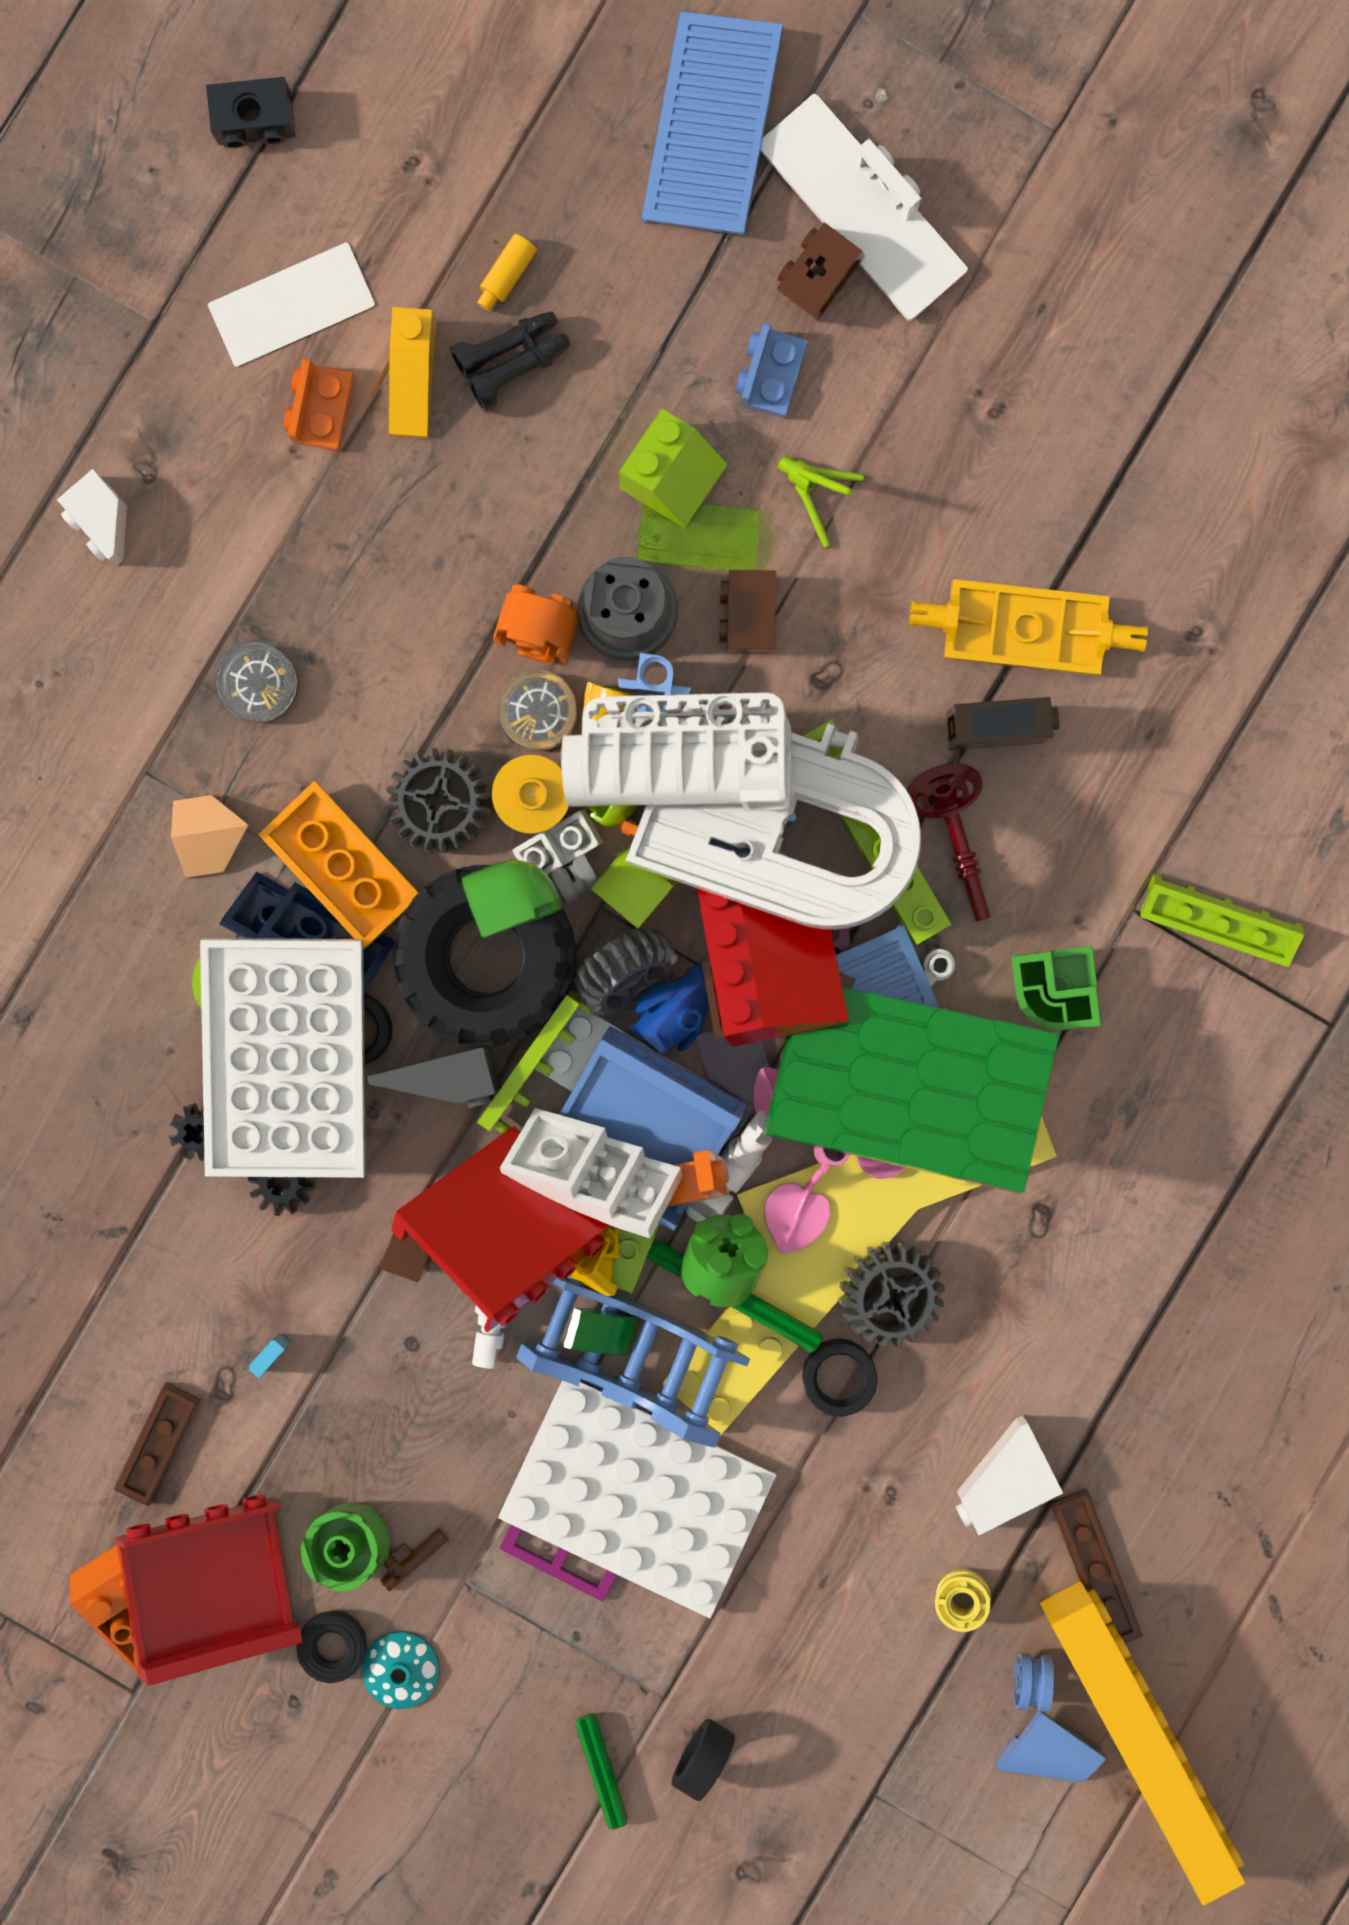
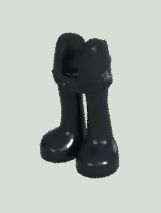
(487, 383)

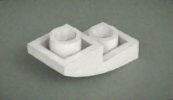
(560, 843)

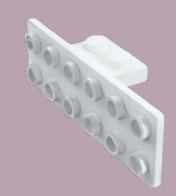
(866, 202)

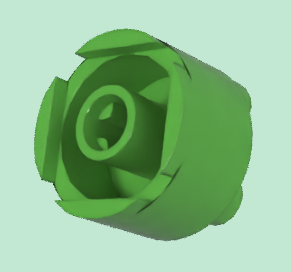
(724, 1259)
(339, 1567)

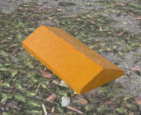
(339, 864)

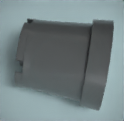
(620, 634)

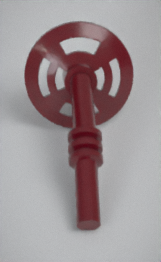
(948, 807)

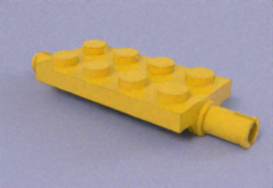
(1027, 627)

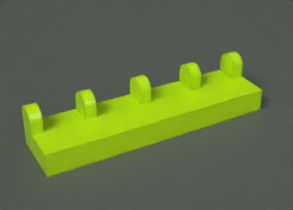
(1221, 921)
(531, 1060)

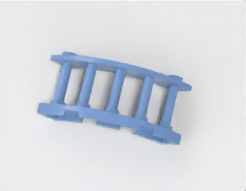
(626, 1390)

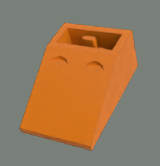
(101, 1600)

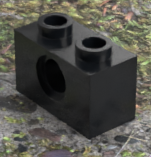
(233, 99)

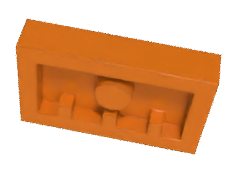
(319, 406)

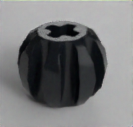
(185, 1129)

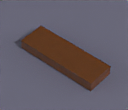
(157, 1444)

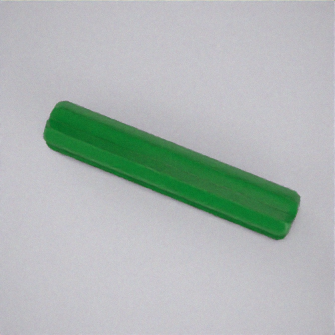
(601, 1771)

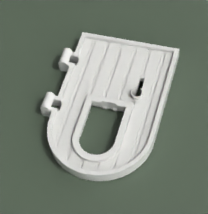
(677, 840)

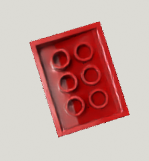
(770, 972)

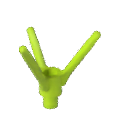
(805, 479)

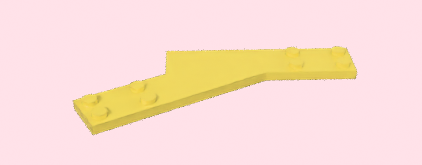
(807, 1280)

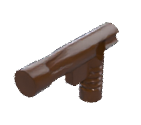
(410, 1560)

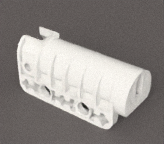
(686, 757)

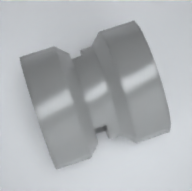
(581, 872)

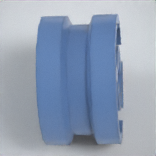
(1034, 1682)

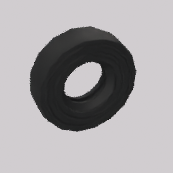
(327, 1670)

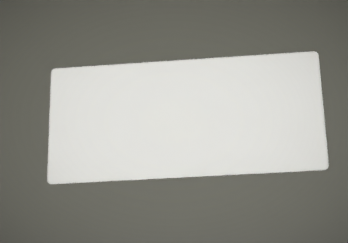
(291, 304)

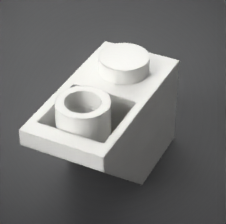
(99, 513)

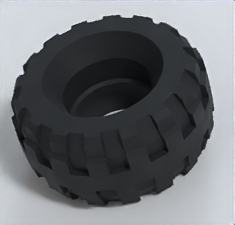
(456, 1011)

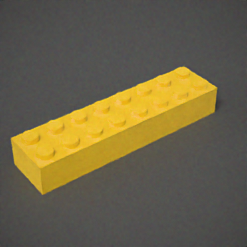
(1145, 1741)

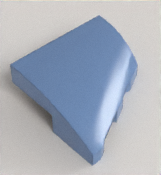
(1051, 1752)

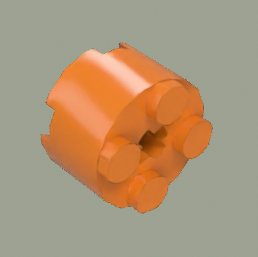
(537, 625)

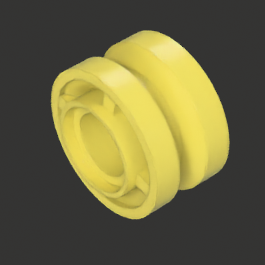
(963, 1618)

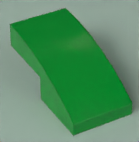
(601, 1331)

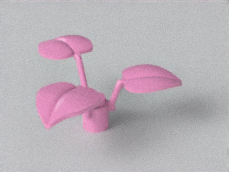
(796, 1214)

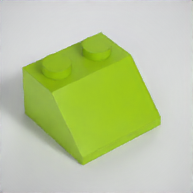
(672, 469)

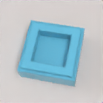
(269, 1355)

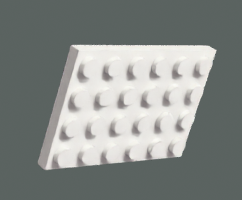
(283, 1057)
(637, 1497)

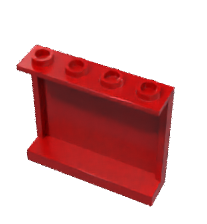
(497, 1234)
(206, 1589)

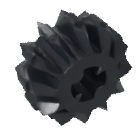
(287, 1197)

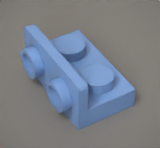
(772, 371)

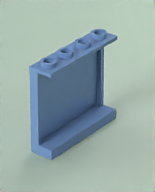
(652, 1105)

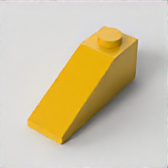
(411, 371)

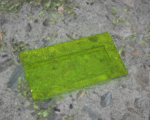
(713, 540)

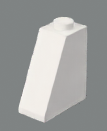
(1007, 1480)

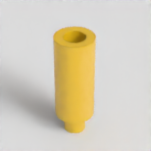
(506, 271)

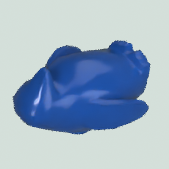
(673, 1012)

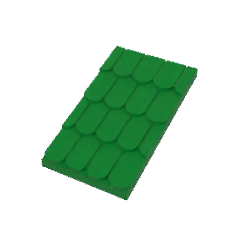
(917, 1090)

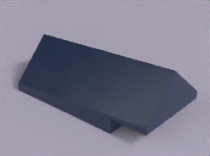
(274, 912)

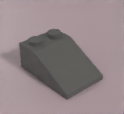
(449, 1078)

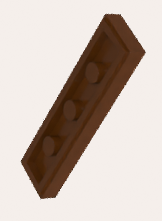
(1094, 1560)

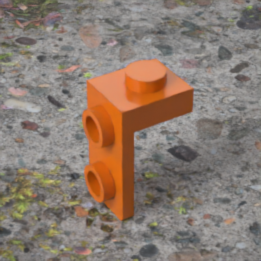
(702, 1179)

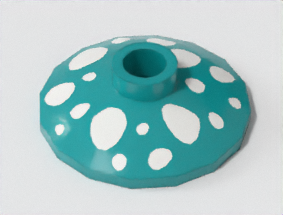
(404, 1652)

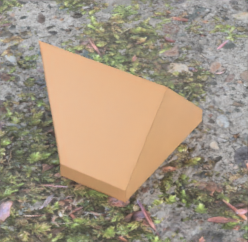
(205, 835)

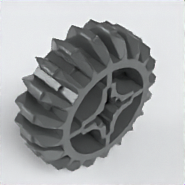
(441, 782)
(625, 971)
(905, 1290)

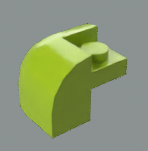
(632, 890)

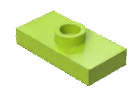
(632, 1256)

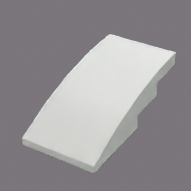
(591, 1172)

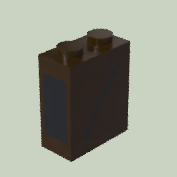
(1001, 723)

